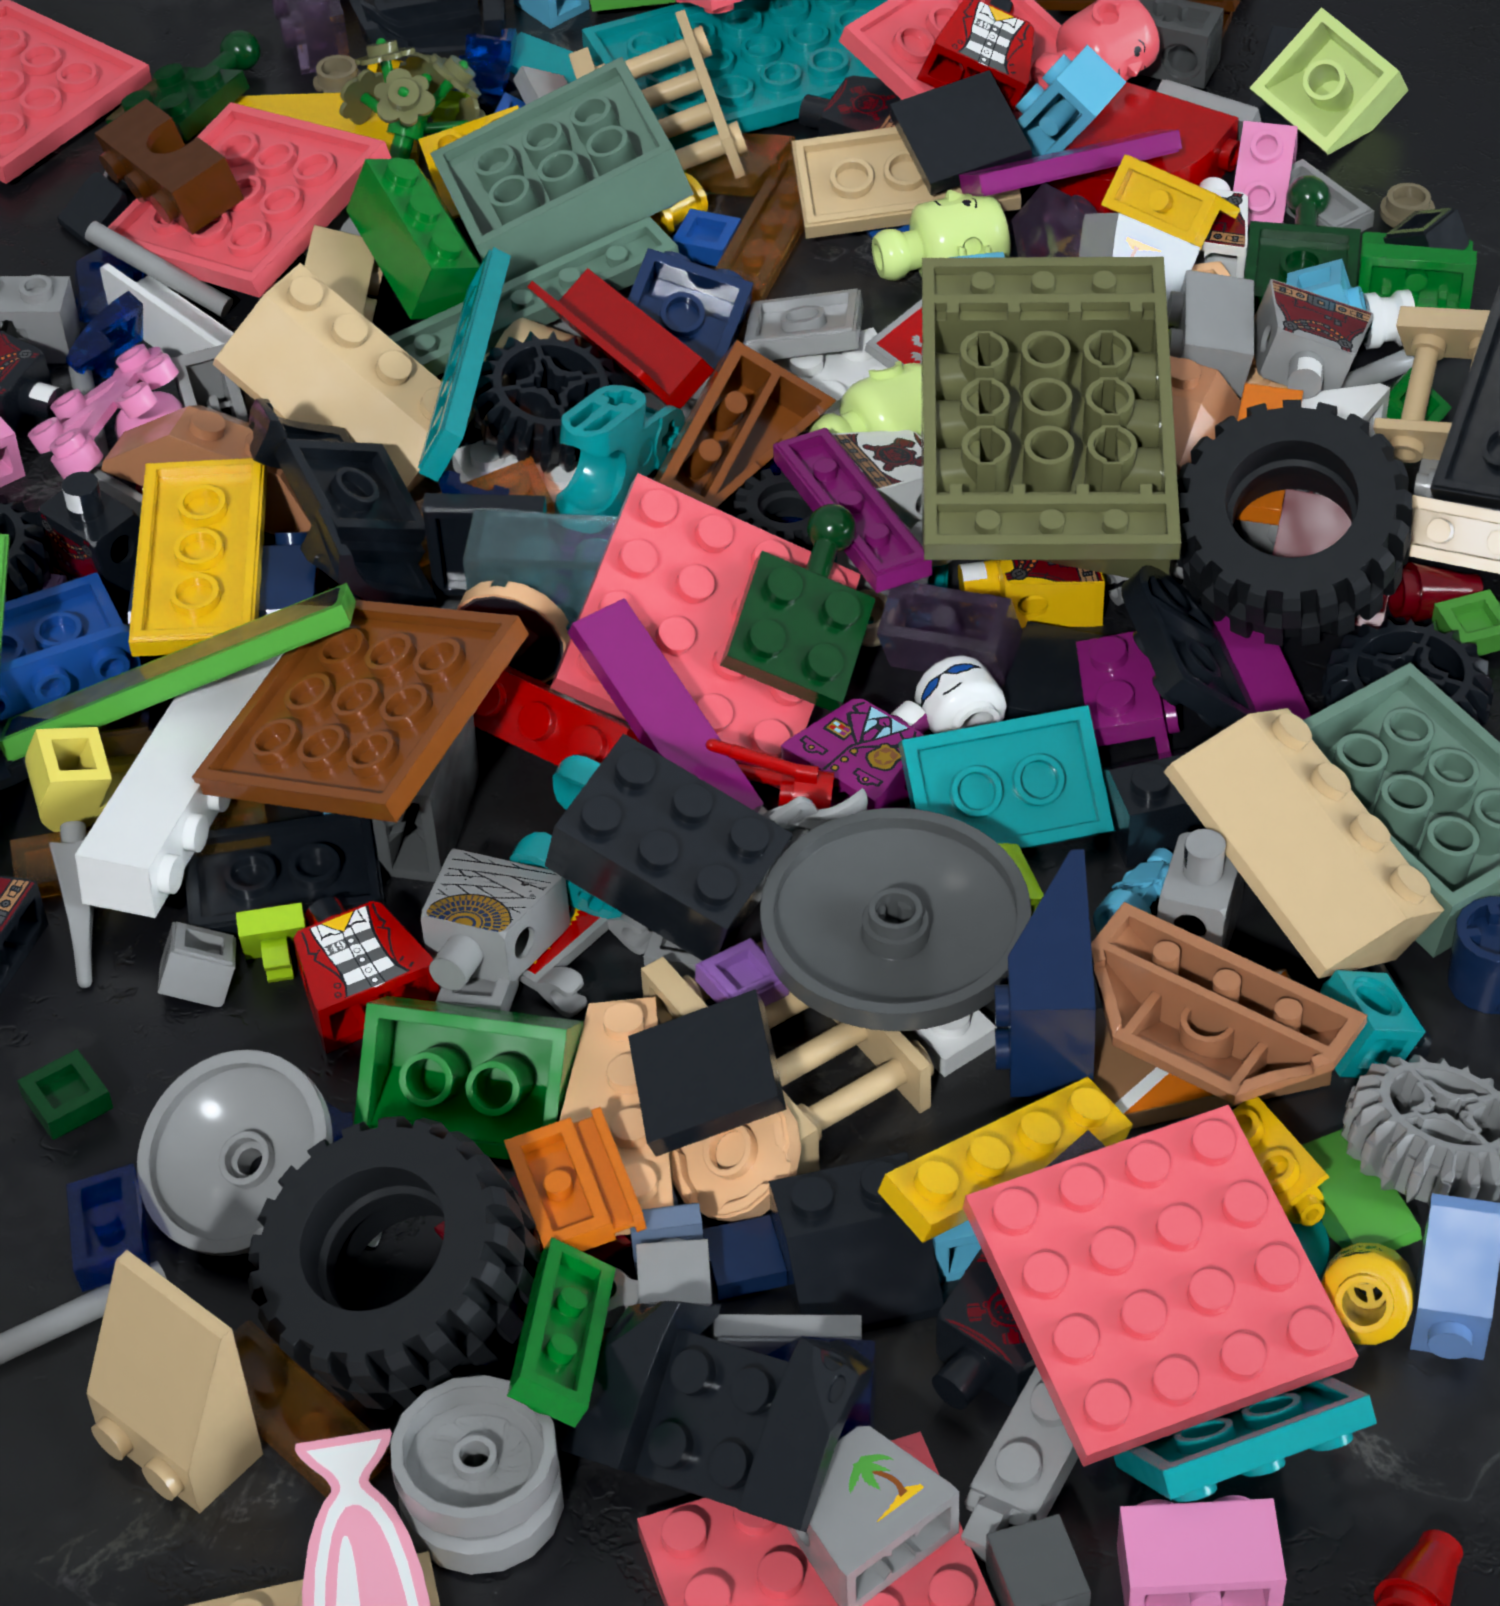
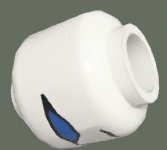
(959, 695)

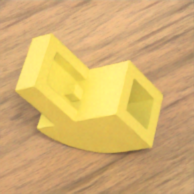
(72, 774)

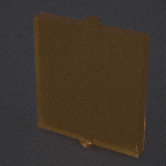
(763, 157)

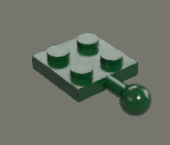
(199, 94)
(1285, 248)
(799, 624)

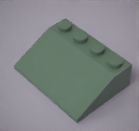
(563, 170)
(1429, 781)

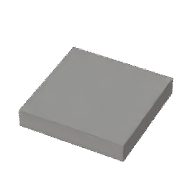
(805, 324)

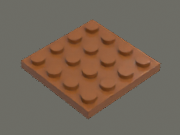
(362, 711)

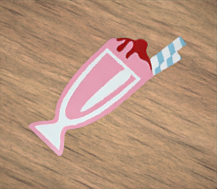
(358, 1540)

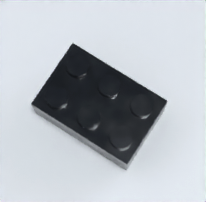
(666, 849)

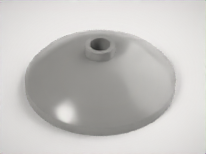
(208, 1134)

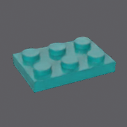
(1014, 778)
(1250, 1440)

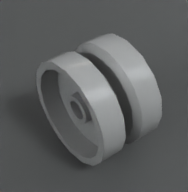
(476, 1475)

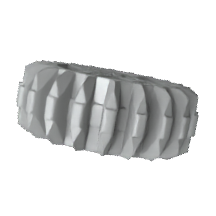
(1426, 1129)

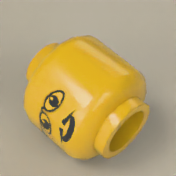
(1370, 1317)

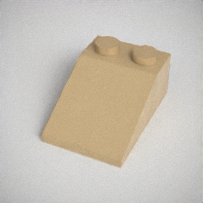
(170, 1388)

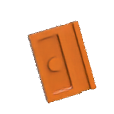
(575, 1182)

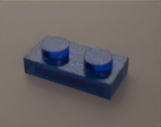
(104, 1223)

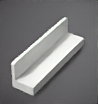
(169, 318)

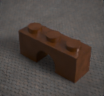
(180, 180)

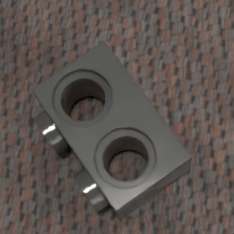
(1188, 41)

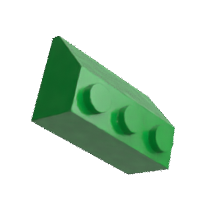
(412, 236)
(464, 1068)

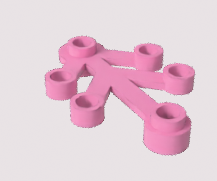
(83, 417)

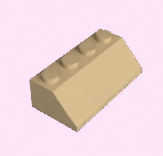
(332, 369)
(1306, 843)

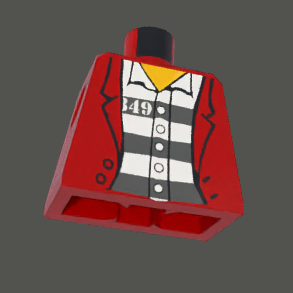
(982, 39)
(355, 960)

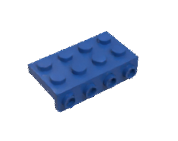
(60, 644)

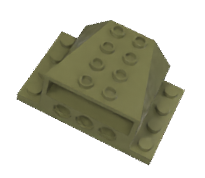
(1048, 412)

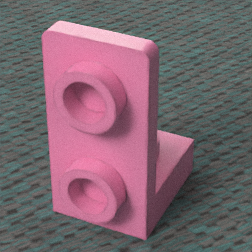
(1265, 168)

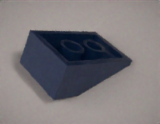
(1050, 992)

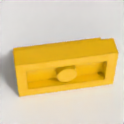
(1165, 201)

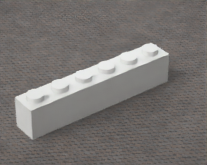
(158, 811)

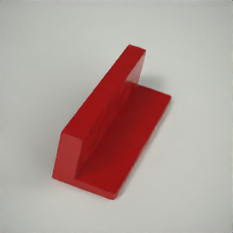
(629, 338)

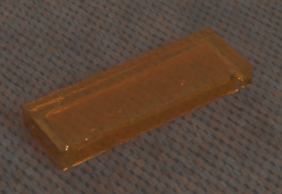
(292, 1404)

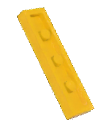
(933, 1187)

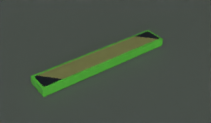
(185, 669)

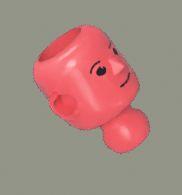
(1115, 29)

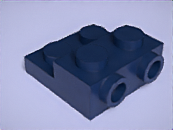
(693, 302)

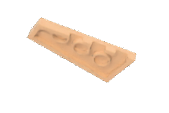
(606, 1079)

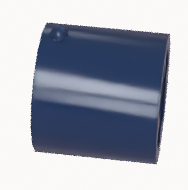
(1476, 956)

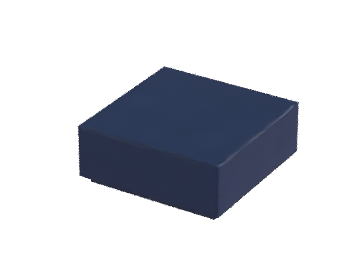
(745, 1257)

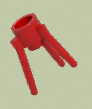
(791, 777)

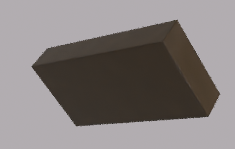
(129, 733)

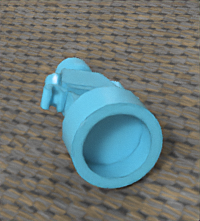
(1137, 888)

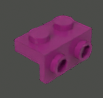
(1122, 693)

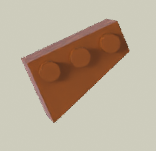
(736, 422)

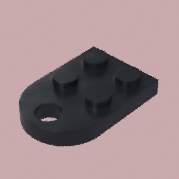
(1184, 649)

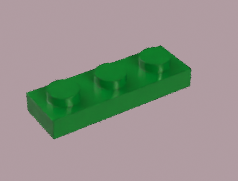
(562, 1333)

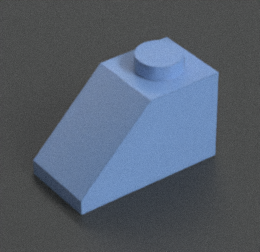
(1457, 1278)

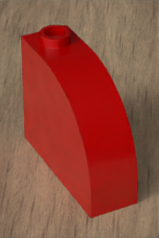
(1205, 134)

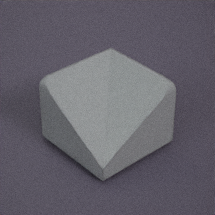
(197, 964)

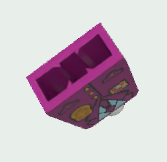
(861, 749)

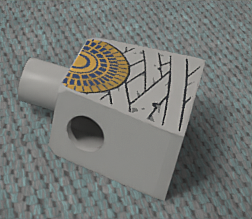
(490, 918)

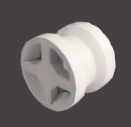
(1385, 317)

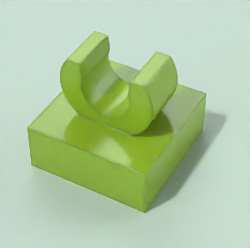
(269, 936)

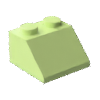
(1330, 84)

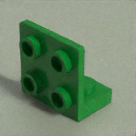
(1432, 274)

